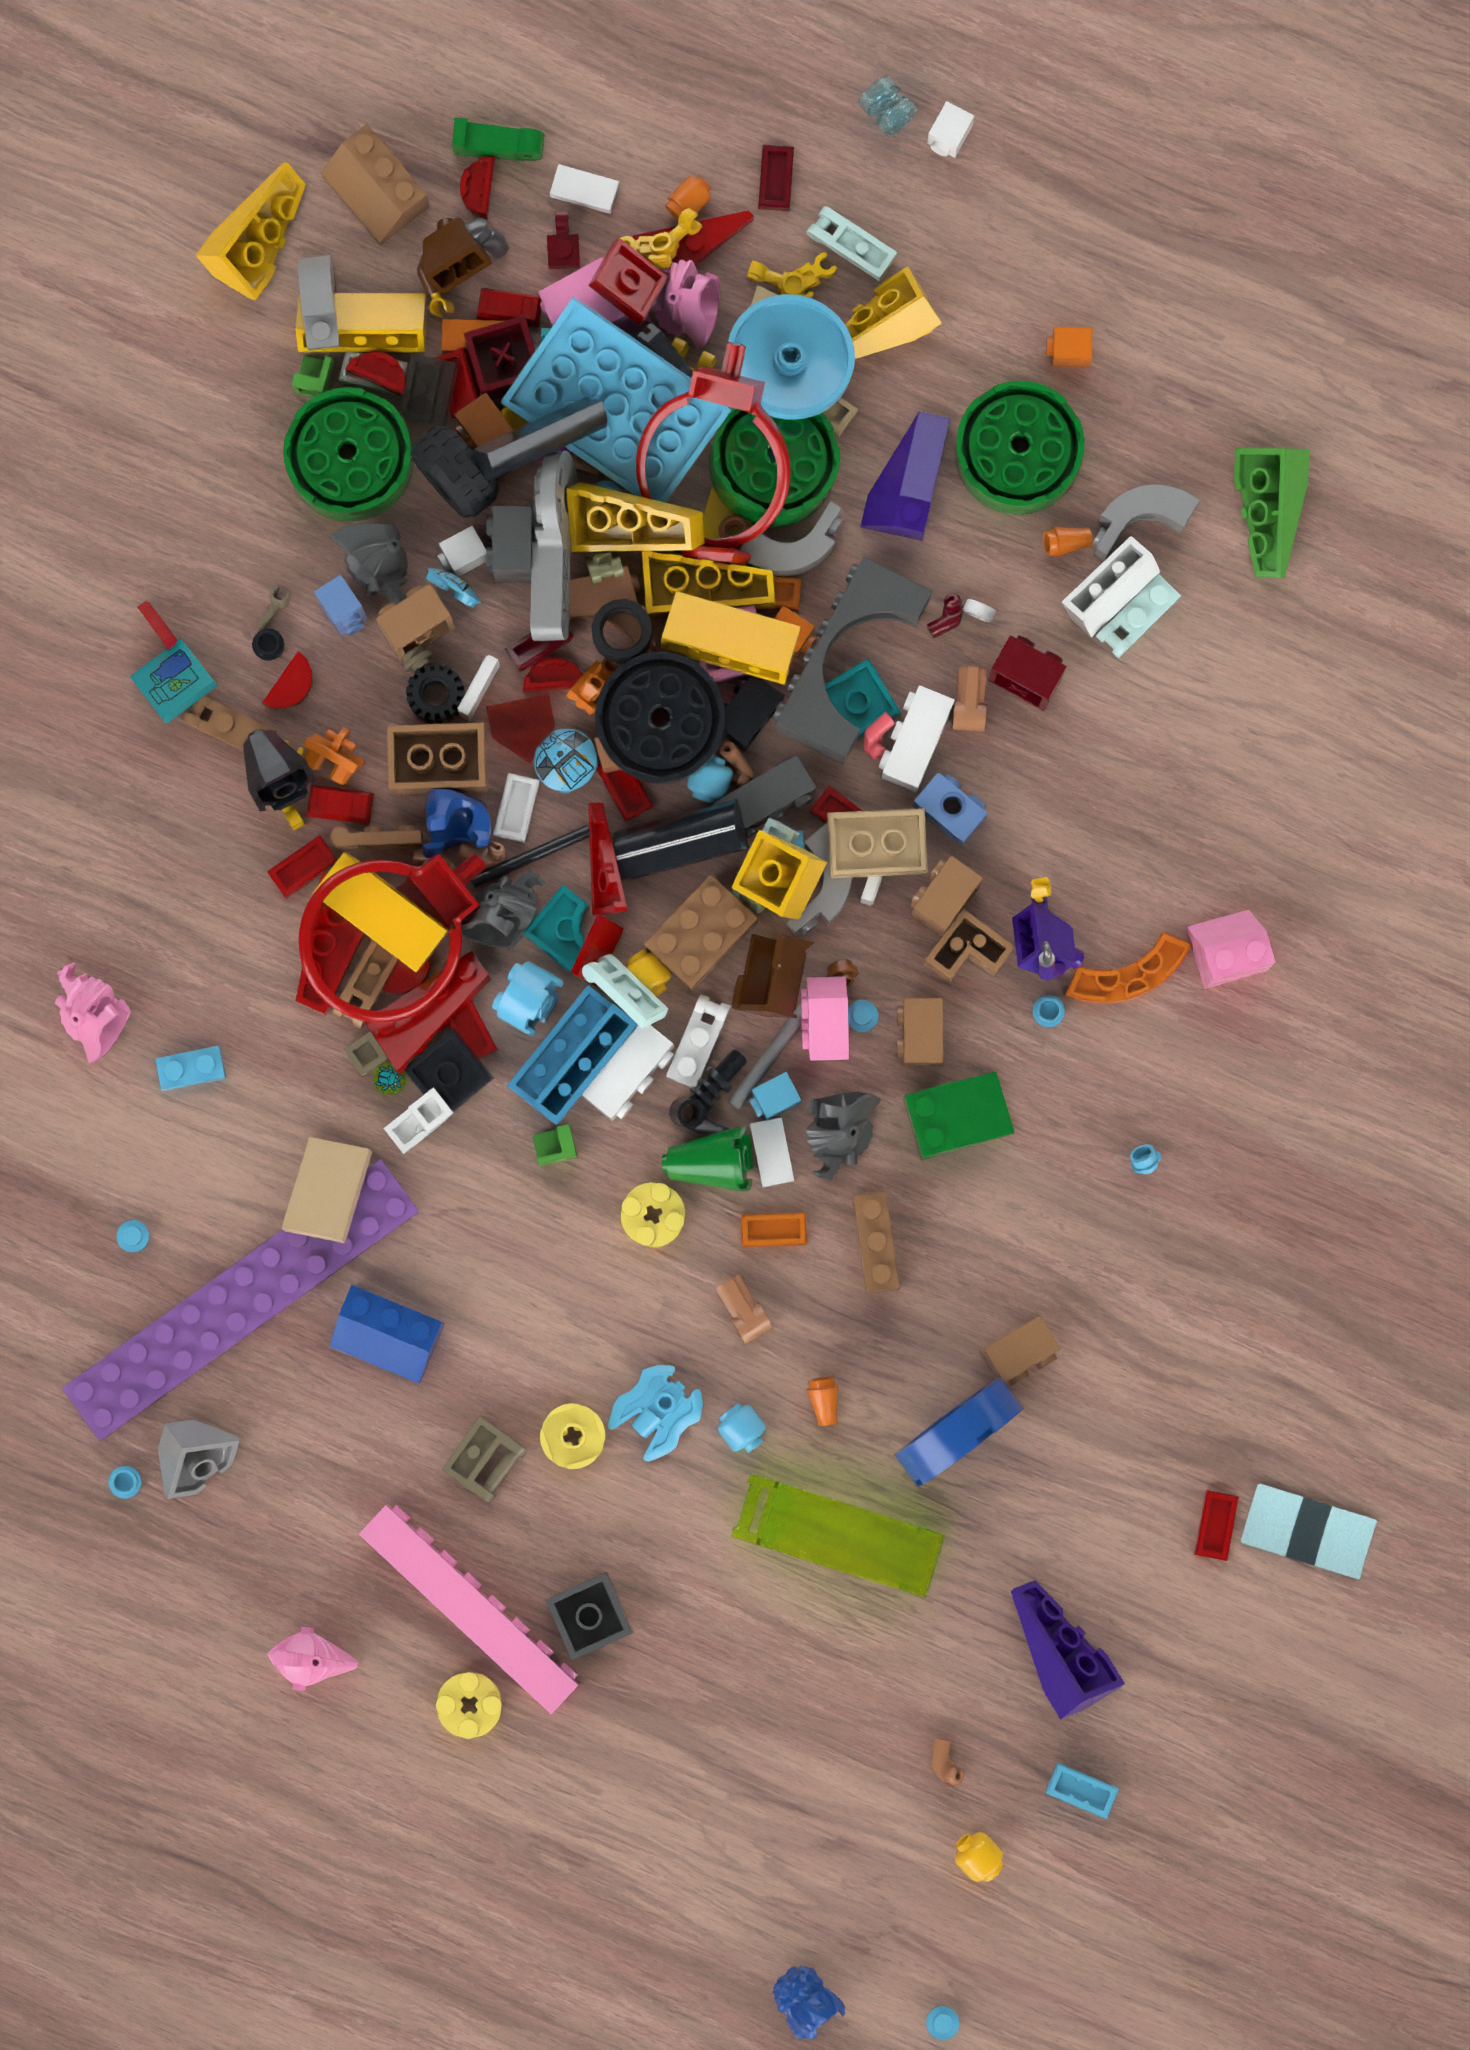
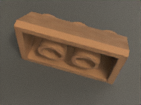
(374, 184)

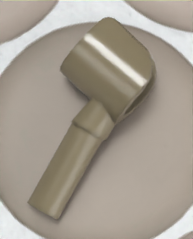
(273, 607)

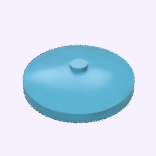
(798, 353)

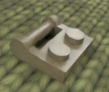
(474, 1454)

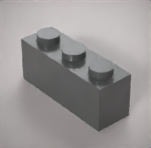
(773, 794)

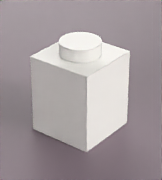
(950, 130)
(462, 552)

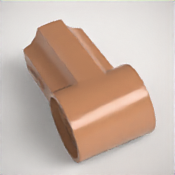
(969, 708)
(746, 1314)

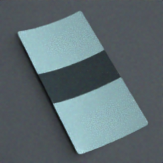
(1308, 1531)

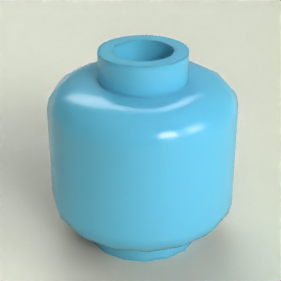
(711, 781)
(741, 1428)

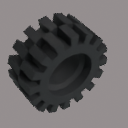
(421, 680)

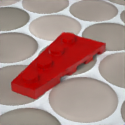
(333, 949)

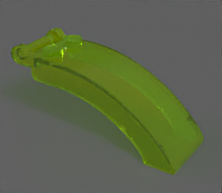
(841, 1536)

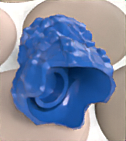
(805, 2001)

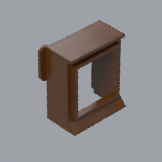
(771, 976)

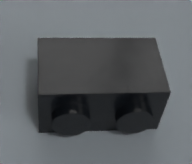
(750, 710)

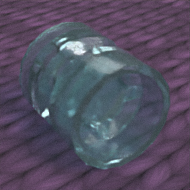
(885, 95)

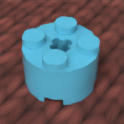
(527, 997)

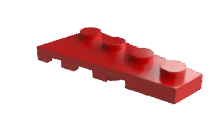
(410, 1035)

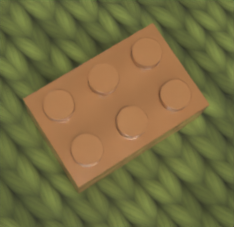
(437, 758)
(701, 933)

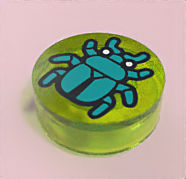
(388, 1080)

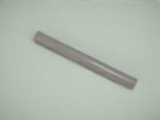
(766, 1059)

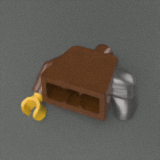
(455, 255)

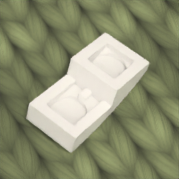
(418, 1121)

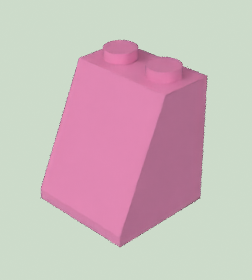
(559, 294)
(1230, 948)

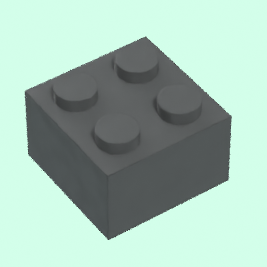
(511, 544)
(589, 1616)

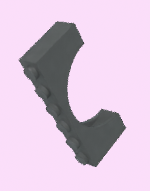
(870, 596)

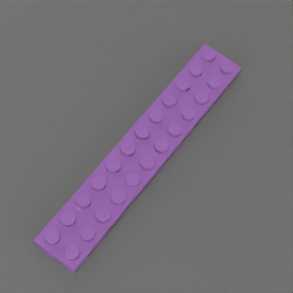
(230, 1309)

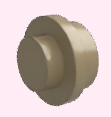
(417, 658)

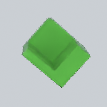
(313, 376)
(555, 1146)

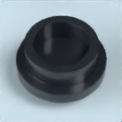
(268, 644)

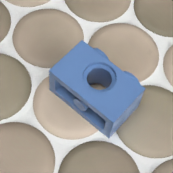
(341, 606)
(957, 826)

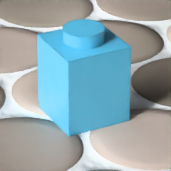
(774, 1097)

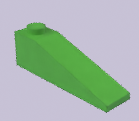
(1272, 495)

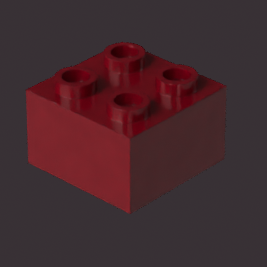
(499, 354)
(1027, 671)

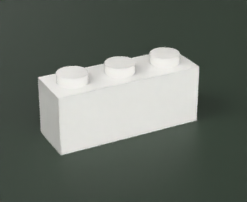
(1111, 586)
(916, 738)
(629, 1072)

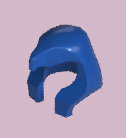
(453, 820)

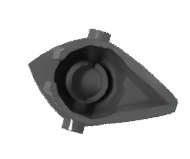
(374, 558)
(503, 911)
(840, 1129)

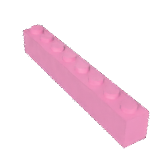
(469, 1608)

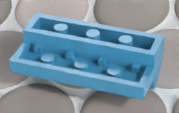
(572, 1055)

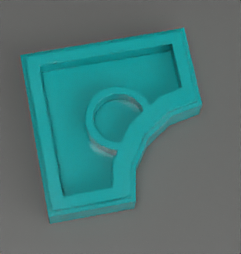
(558, 928)

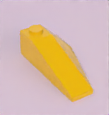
(248, 240)
(893, 316)

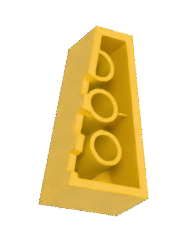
(626, 522)
(705, 579)

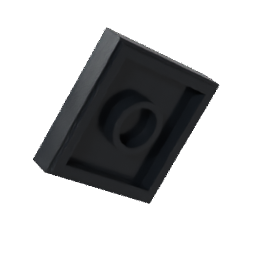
(450, 1069)

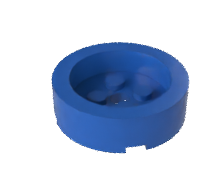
(958, 1431)

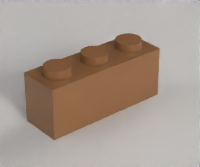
(876, 1242)

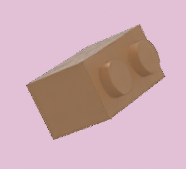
(921, 1031)

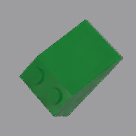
(958, 1115)

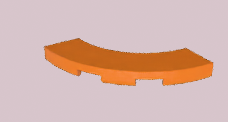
(1132, 980)

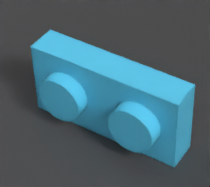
(190, 1068)

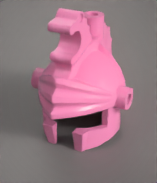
(687, 303)
(91, 1012)
(309, 1659)

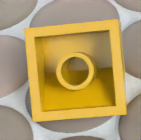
(779, 875)

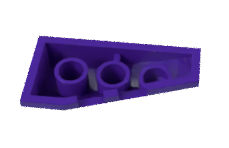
(906, 486)
(1066, 1664)

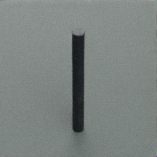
(531, 856)

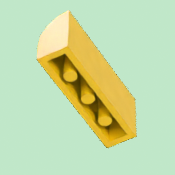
(374, 323)
(730, 637)
(385, 915)

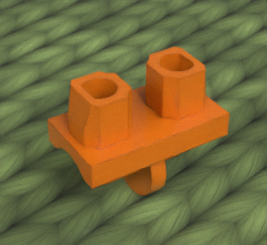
(588, 687)
(345, 762)

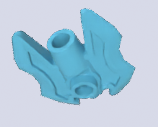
(660, 1407)

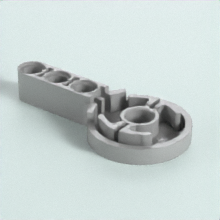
(552, 550)

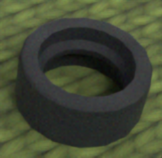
(611, 609)

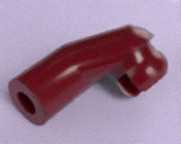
(950, 617)

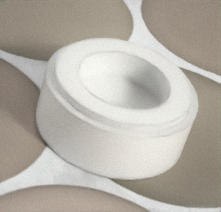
(979, 610)

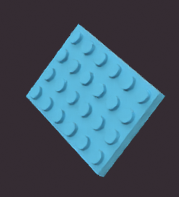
(600, 361)

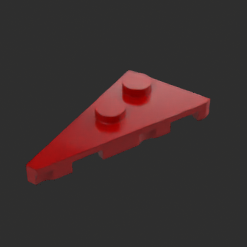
(709, 238)
(605, 877)

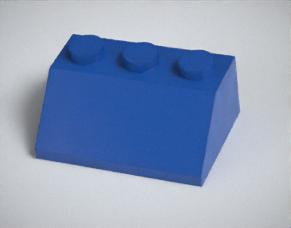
(386, 1334)

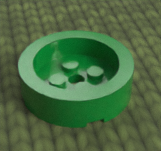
(996, 471)
(748, 478)
(342, 486)

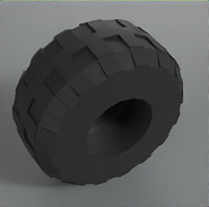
(453, 471)

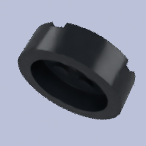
(668, 751)

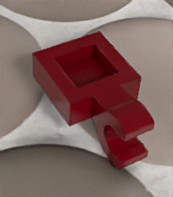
(563, 247)

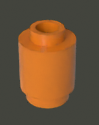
(689, 194)

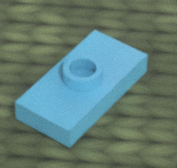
(1082, 1790)

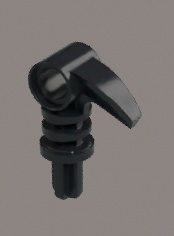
(702, 1097)

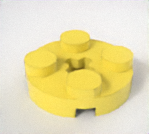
(646, 1232)
(555, 1428)
(450, 1704)

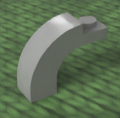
(318, 301)
(1148, 502)
(798, 556)
(833, 892)

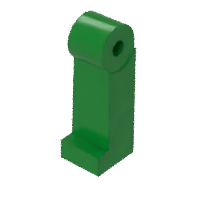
(498, 141)

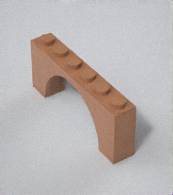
(584, 604)

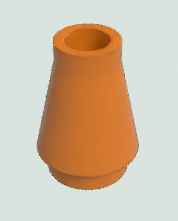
(1065, 540)
(824, 1397)

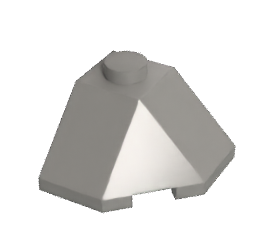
(192, 1454)

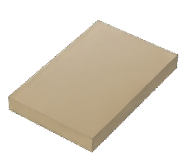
(877, 843)
(327, 1190)

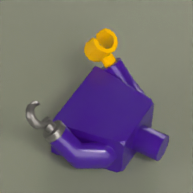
(1042, 939)

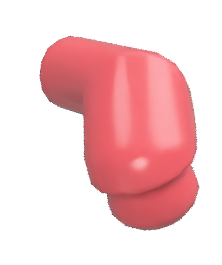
(874, 736)

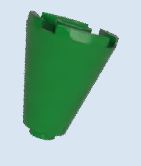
(713, 1160)

